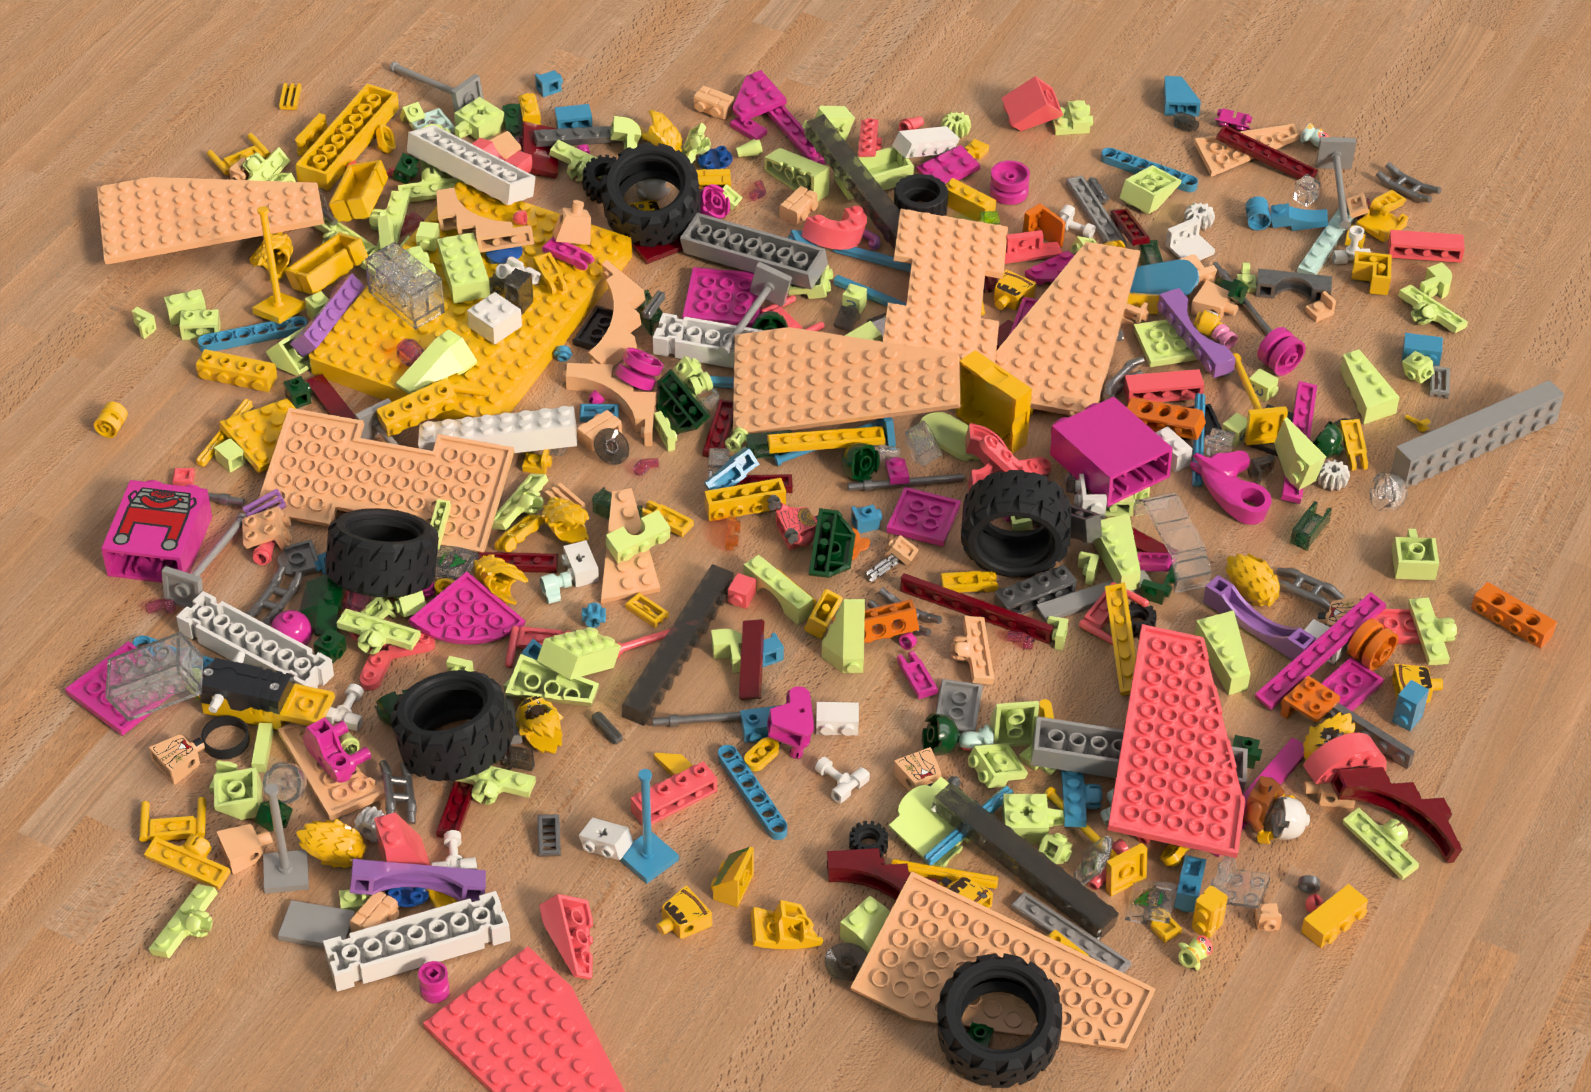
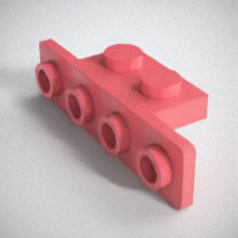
(868, 139)
(1029, 246)

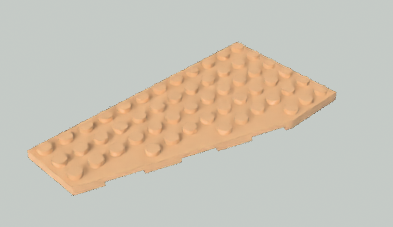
(188, 213)
(1072, 330)
(824, 379)
(940, 930)

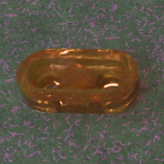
(731, 538)

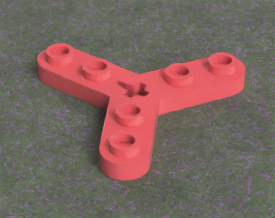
(1007, 461)
(378, 664)

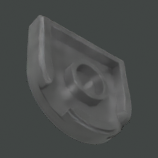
(299, 558)

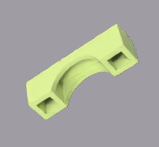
(794, 601)

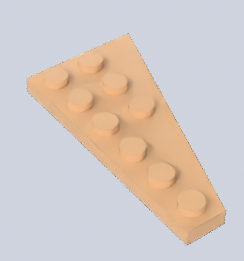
(1221, 157)
(634, 575)
(334, 797)

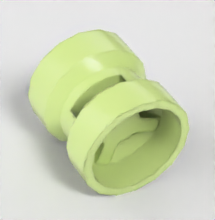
(700, 383)

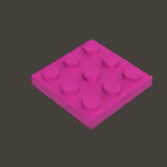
(923, 516)

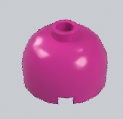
(714, 202)
(293, 625)

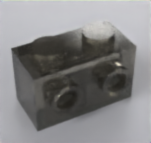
(519, 289)

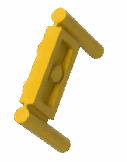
(232, 159)
(172, 828)

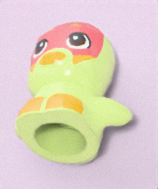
(1197, 950)

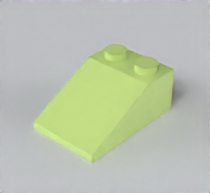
(1149, 189)
(1298, 455)
(1014, 723)
(864, 923)

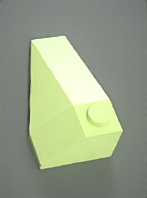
(287, 357)
(442, 358)
(845, 638)

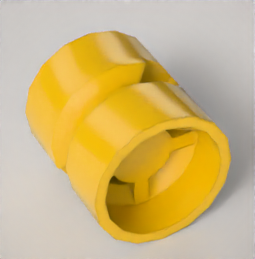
(110, 419)

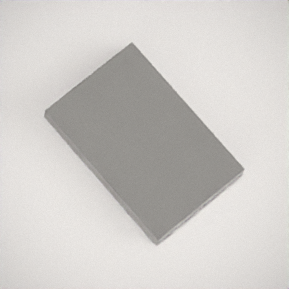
(960, 703)
(314, 923)

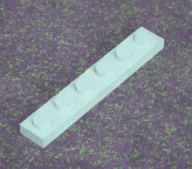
(1324, 245)

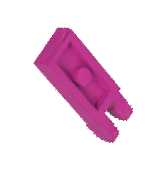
(568, 253)
(917, 676)

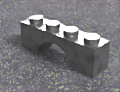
(1273, 282)

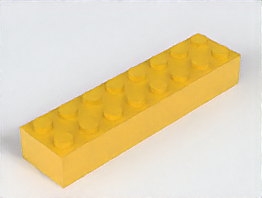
(347, 136)

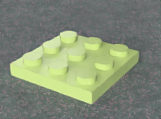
(1162, 344)

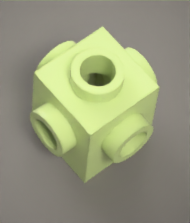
(1418, 367)
(688, 368)
(1048, 846)

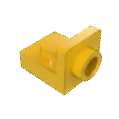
(537, 463)

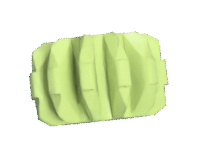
(957, 123)

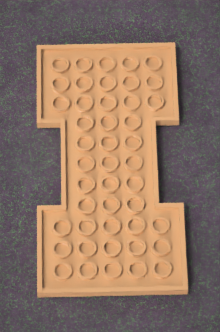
(946, 283)
(329, 468)

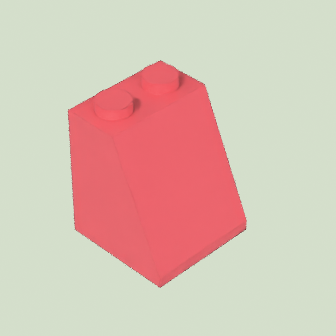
(1031, 104)
(399, 841)

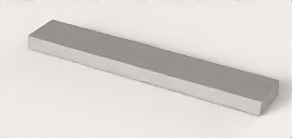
(1094, 209)
(1077, 601)
(1049, 920)

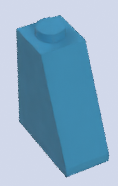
(1179, 97)

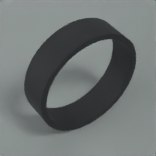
(225, 721)

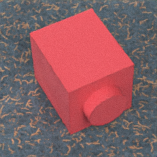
(742, 590)

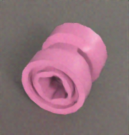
(1224, 336)

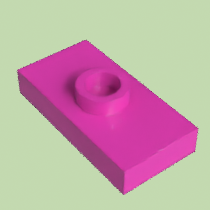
(749, 128)
(1154, 561)

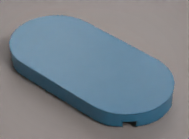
(1165, 277)

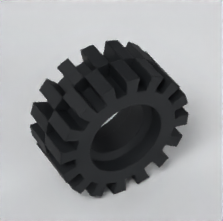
(1145, 613)
(869, 831)

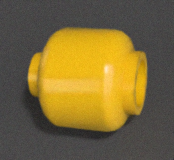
(1207, 321)

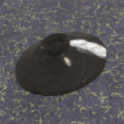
(615, 442)
(842, 955)

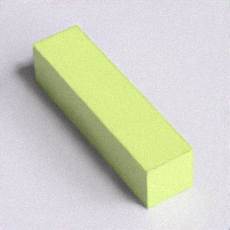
(386, 231)
(440, 518)
(262, 746)

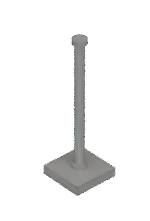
(461, 95)
(1337, 154)
(768, 285)
(372, 426)
(186, 587)
(283, 869)

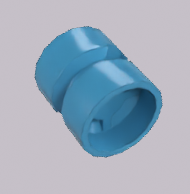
(1257, 213)

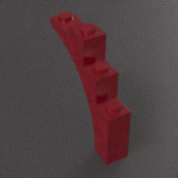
(1428, 815)
(867, 869)

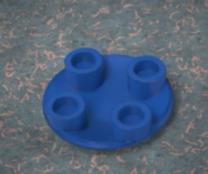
(715, 158)
(502, 255)
(408, 895)

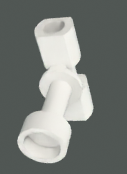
(1067, 215)
(1342, 256)
(503, 270)
(343, 712)
(845, 781)
(452, 840)

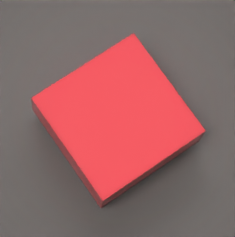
(183, 476)

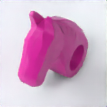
(1221, 480)

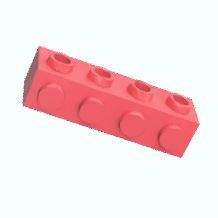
(1426, 246)
(1164, 386)
(677, 792)

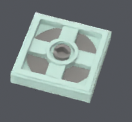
(434, 117)

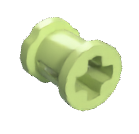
(736, 439)

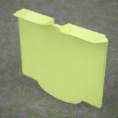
(920, 825)

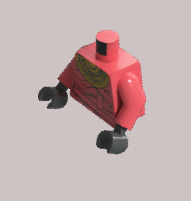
(794, 524)

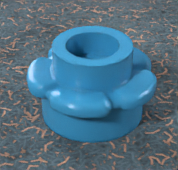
(562, 353)

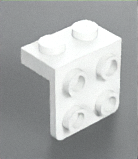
(1186, 241)
(1091, 502)

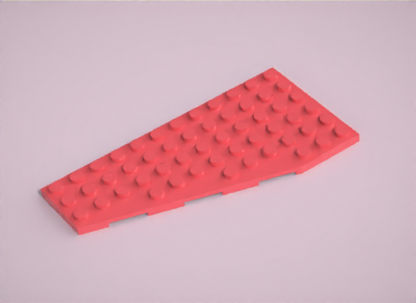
(1175, 755)
(524, 1032)

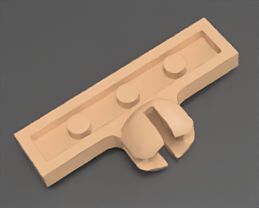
(974, 650)

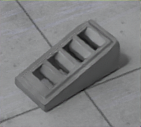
(549, 820)

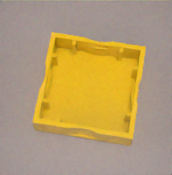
(994, 400)

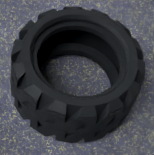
(646, 163)
(1016, 551)
(381, 552)
(459, 750)
(1006, 975)

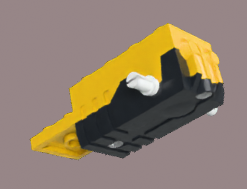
(260, 694)

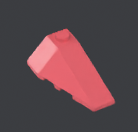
(569, 926)

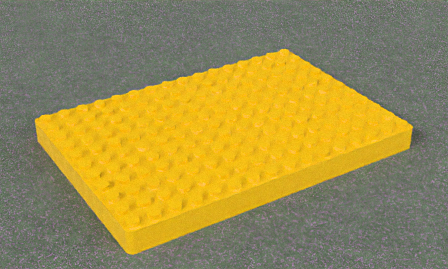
(364, 340)

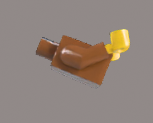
(1260, 804)

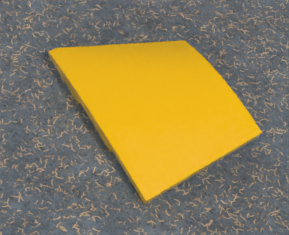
(783, 928)

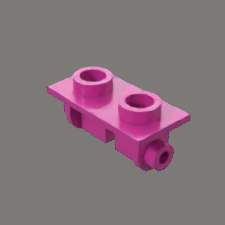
(1226, 118)

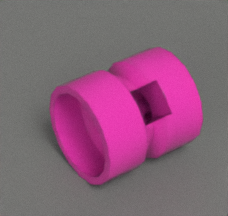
(434, 982)

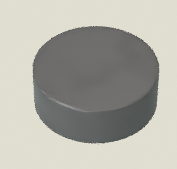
(1309, 884)

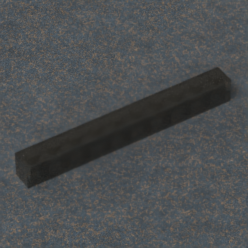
(854, 176)
(677, 646)
(1025, 861)

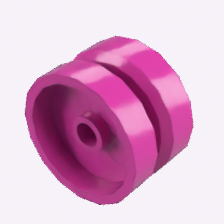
(1009, 182)
(1281, 351)
(639, 369)

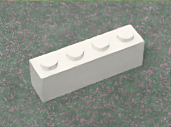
(925, 142)

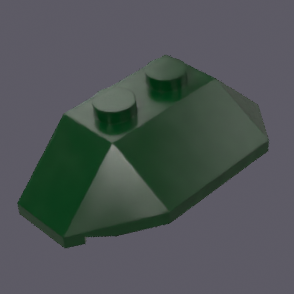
(679, 404)
(831, 545)
(322, 604)

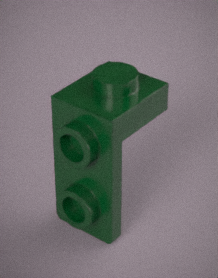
(513, 119)
(1236, 289)
(1158, 592)

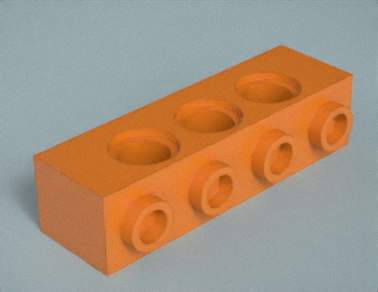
(1158, 415)
(885, 615)
(1513, 615)

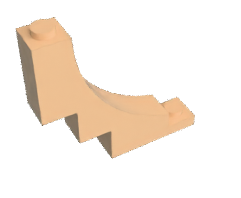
(489, 233)
(626, 298)
(599, 377)

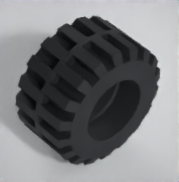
(591, 172)

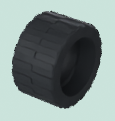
(922, 188)

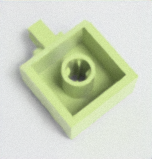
(838, 116)
(479, 120)
(1415, 557)
(1030, 815)

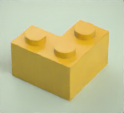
(1373, 268)

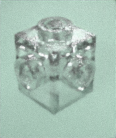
(1219, 442)

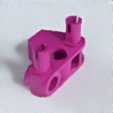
(793, 721)
(324, 745)

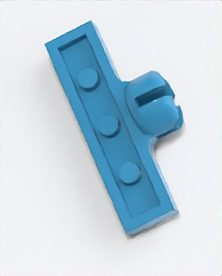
(1078, 797)

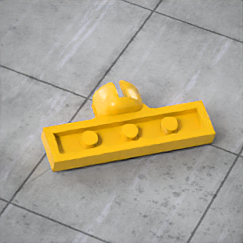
(189, 860)

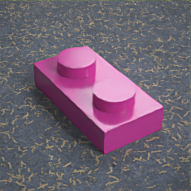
(897, 471)

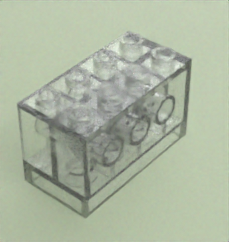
(404, 285)
(154, 676)

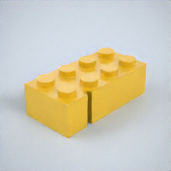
(358, 191)
(326, 263)

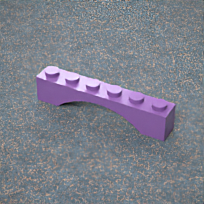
(318, 328)
(1214, 356)
(1225, 597)
(376, 876)

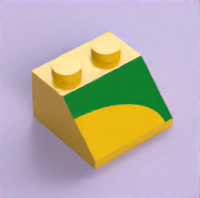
(734, 877)

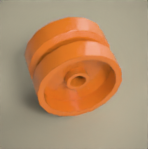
(1372, 644)

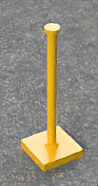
(278, 306)
(1263, 423)
(1121, 869)

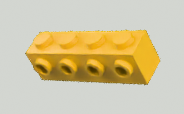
(236, 370)
(417, 407)
(742, 499)

